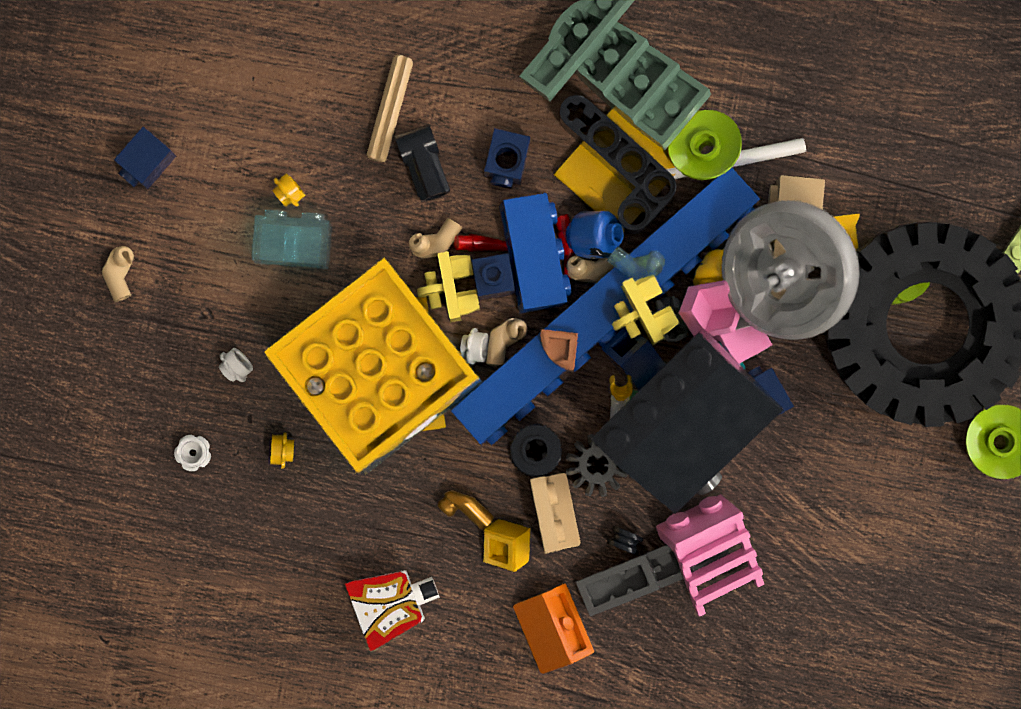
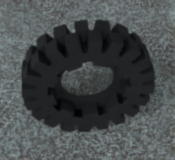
(982, 365)

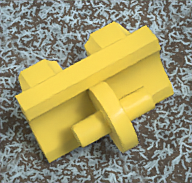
(451, 269)
(654, 325)

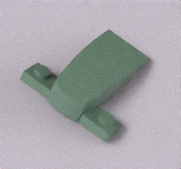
(618, 68)

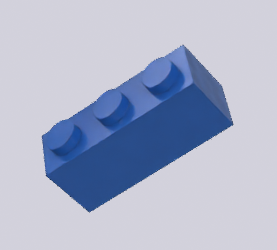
(534, 253)

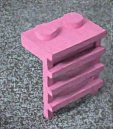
(704, 533)

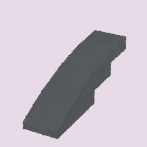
(634, 579)

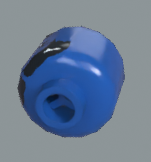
(594, 234)

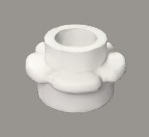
(474, 346)
(235, 365)
(183, 456)

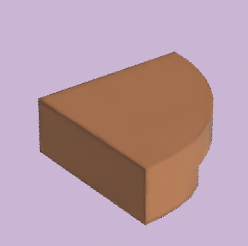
(560, 347)

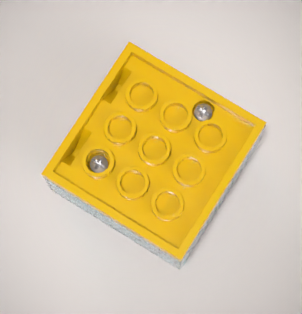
(373, 367)

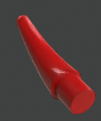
(562, 223)
(479, 243)

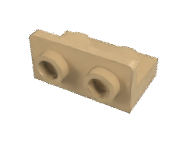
(555, 512)

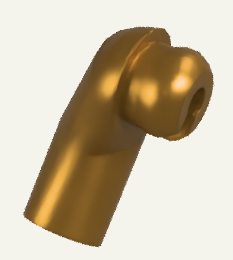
(468, 505)

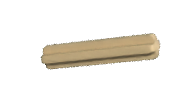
(389, 108)

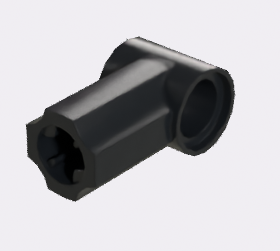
(421, 156)

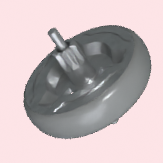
(809, 240)

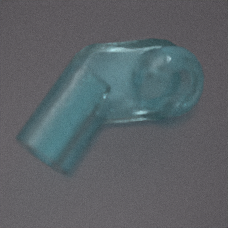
(639, 266)

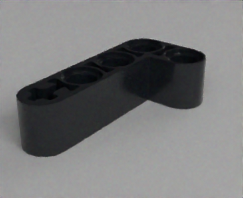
(612, 157)

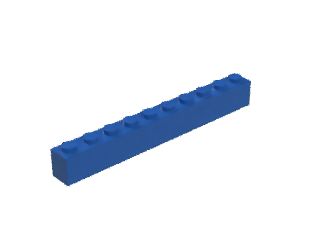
(530, 370)

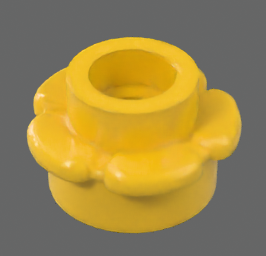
(288, 190)
(281, 450)

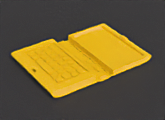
(597, 184)

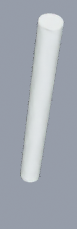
(762, 154)

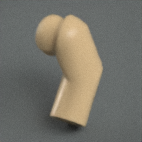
(429, 245)
(588, 270)
(115, 271)
(502, 337)

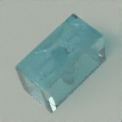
(292, 240)

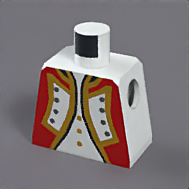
(389, 605)

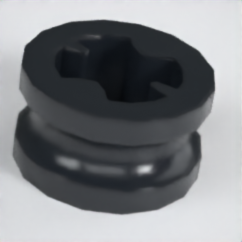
(625, 540)

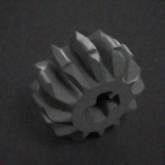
(596, 478)

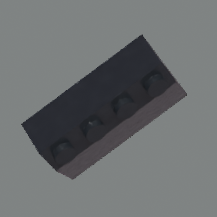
(687, 422)

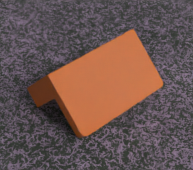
(553, 629)

